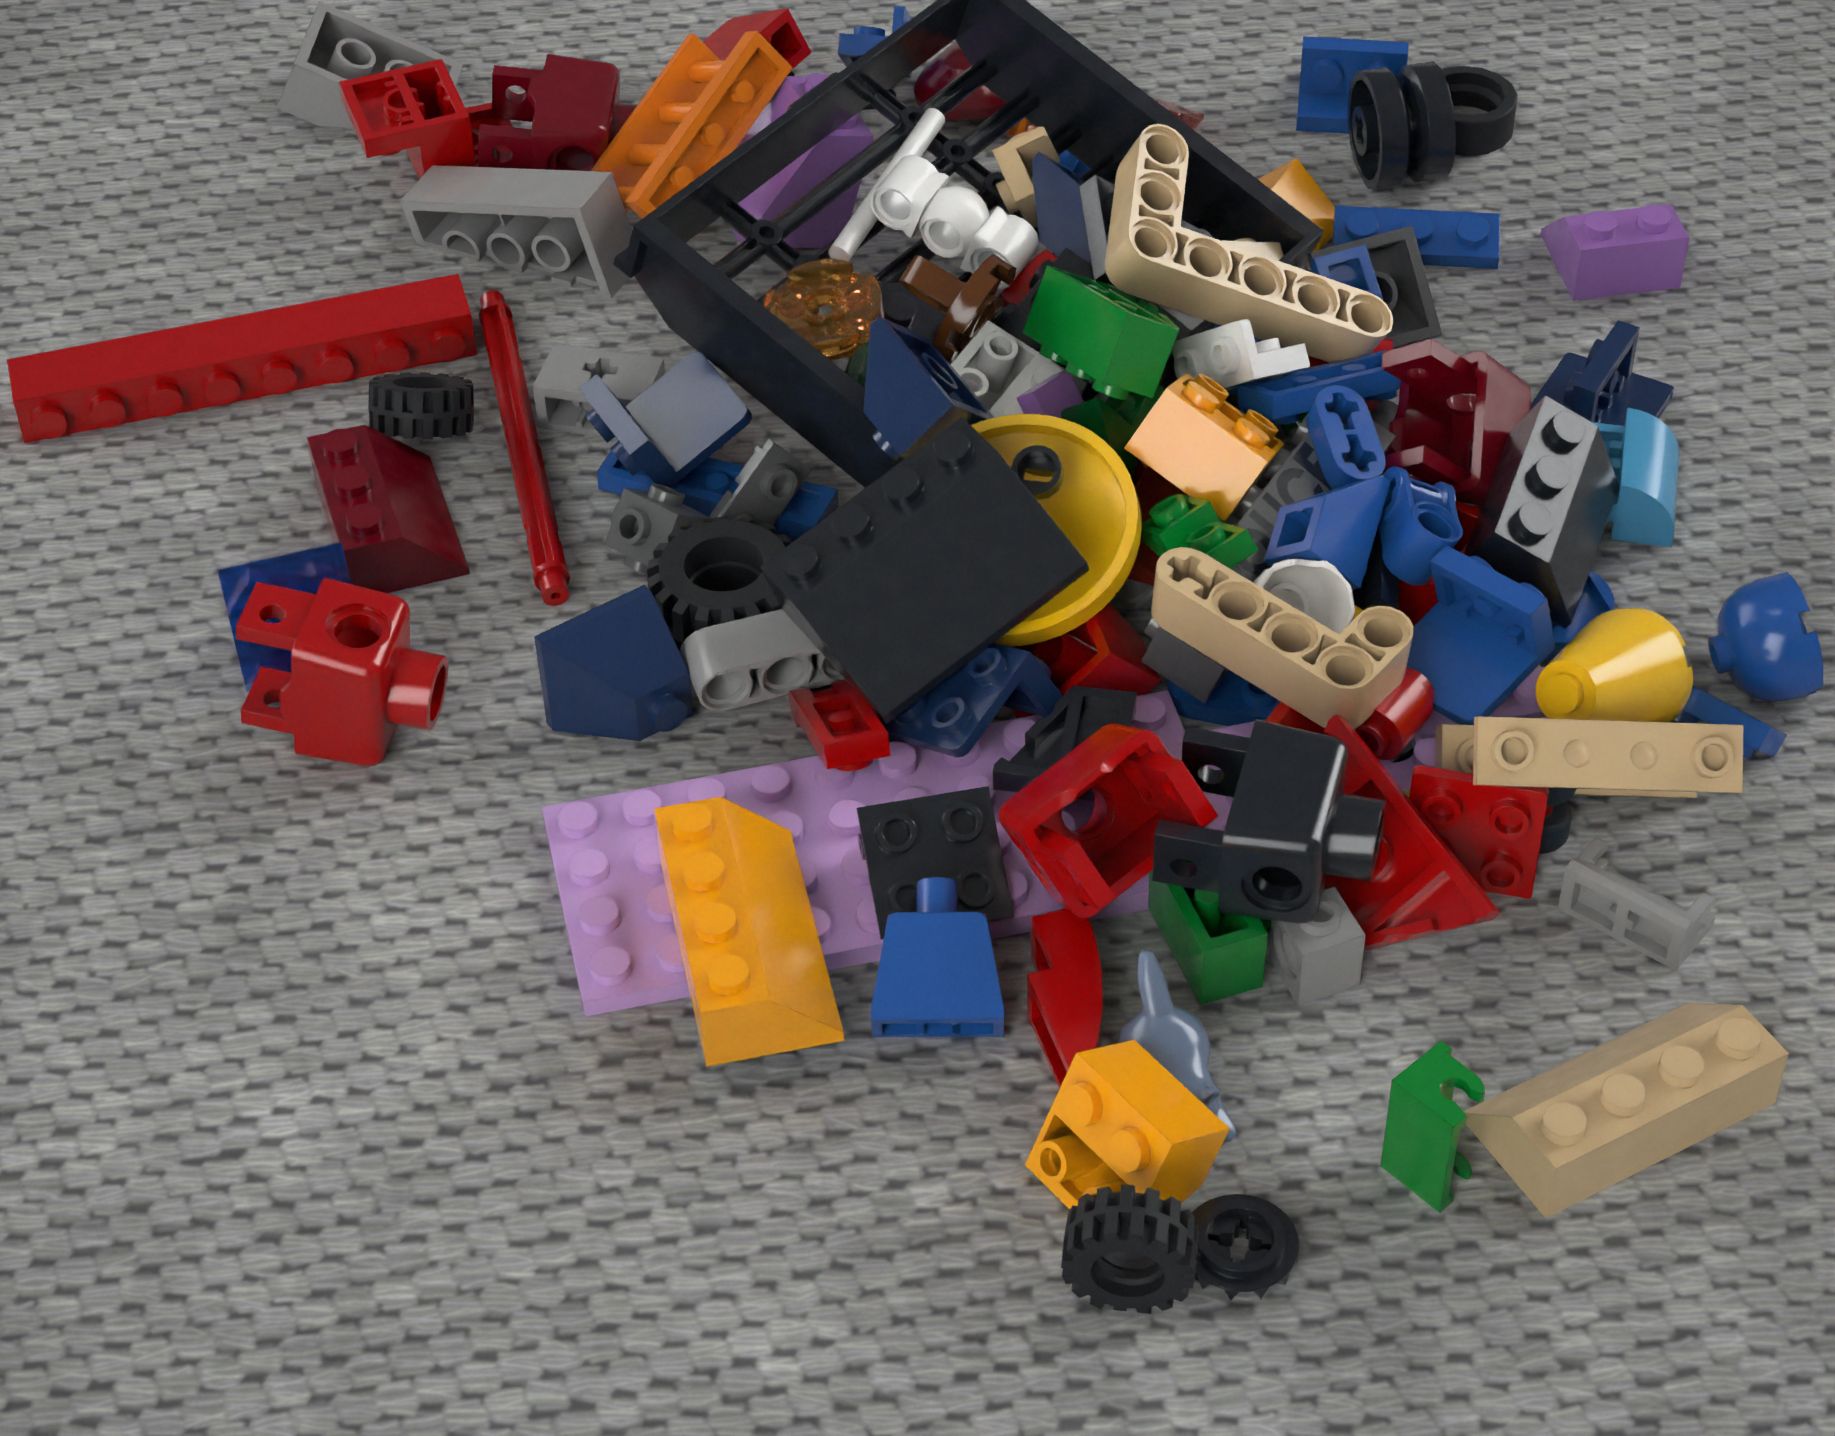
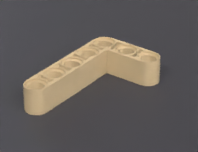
(1220, 281)

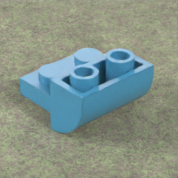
(1646, 469)

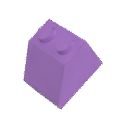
(1618, 251)

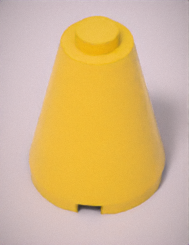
(1618, 669)

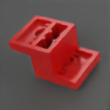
(416, 112)

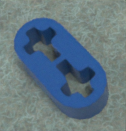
(1335, 442)

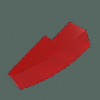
(1065, 989)

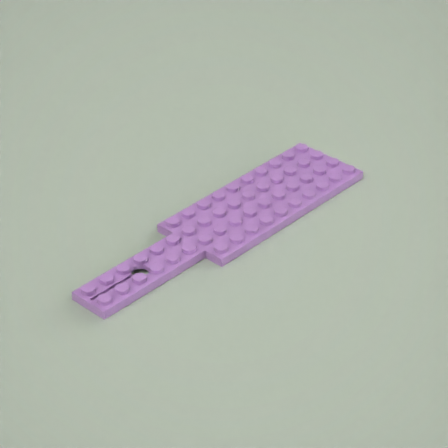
(617, 891)

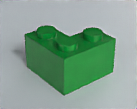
(1213, 949)

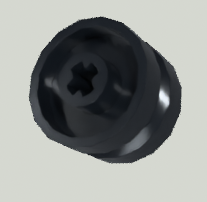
(1401, 124)

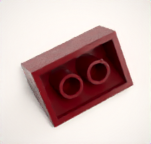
(385, 510)

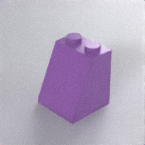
(807, 170)

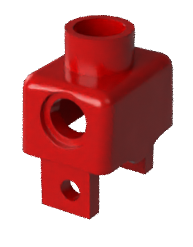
(348, 670)
(1132, 789)

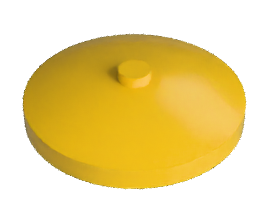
(1092, 508)

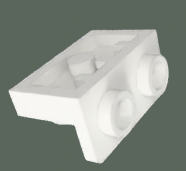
(1233, 357)

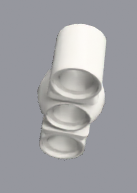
(951, 218)

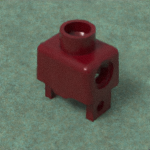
(570, 110)
(1451, 433)

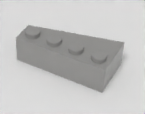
(525, 220)

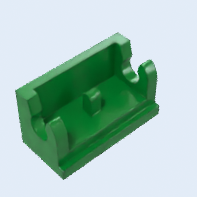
(1426, 1125)

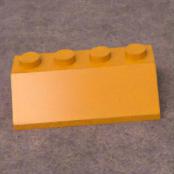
(744, 932)

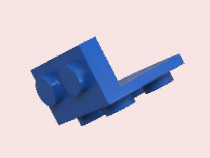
(1478, 636)

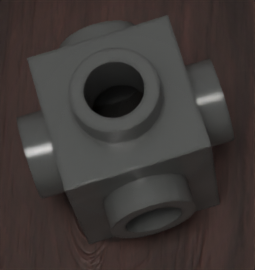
(647, 519)

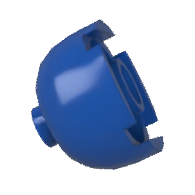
(1767, 642)

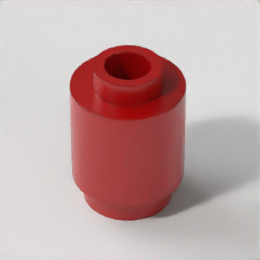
(1398, 716)

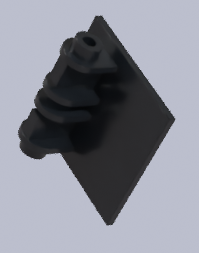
(934, 837)

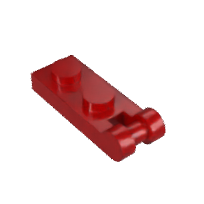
(840, 726)

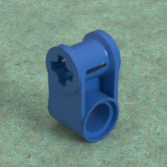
(1416, 525)

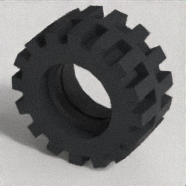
(421, 405)
(1130, 1249)

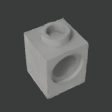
(1319, 954)

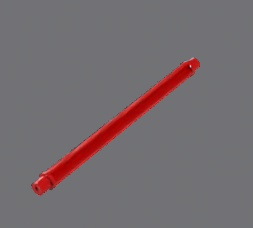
(524, 452)

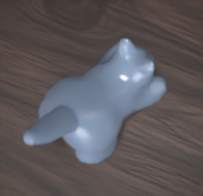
(1174, 1038)

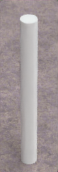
(864, 217)

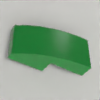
(1195, 525)

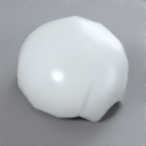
(1313, 589)

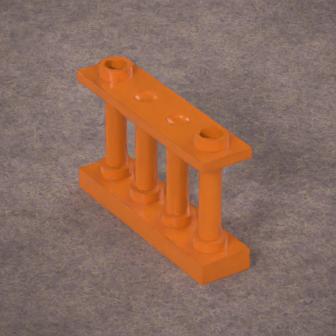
(691, 119)

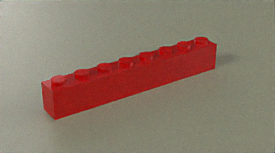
(240, 357)

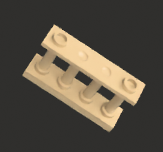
(1596, 755)

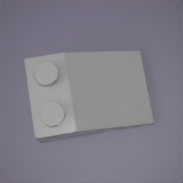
(343, 49)

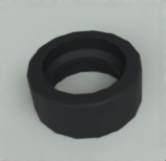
(1486, 91)

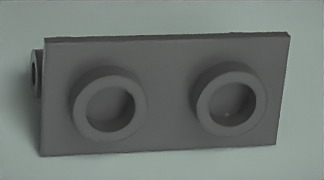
(765, 486)

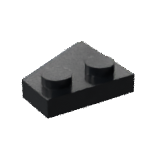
(1073, 720)

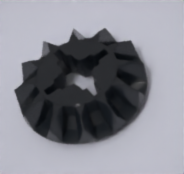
(1270, 1237)

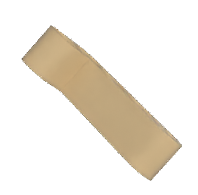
(1278, 644)

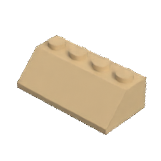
(1630, 1102)

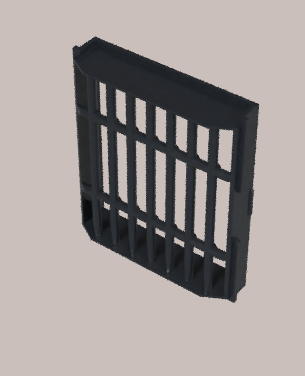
(1018, 58)

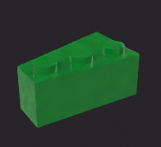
(1101, 333)

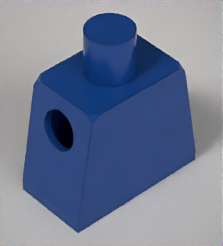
(937, 971)

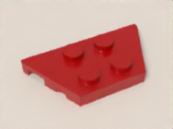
(1416, 878)

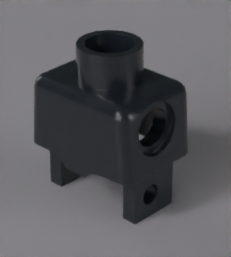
(1283, 826)

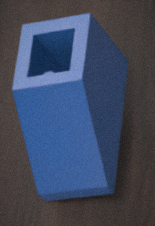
(1332, 528)

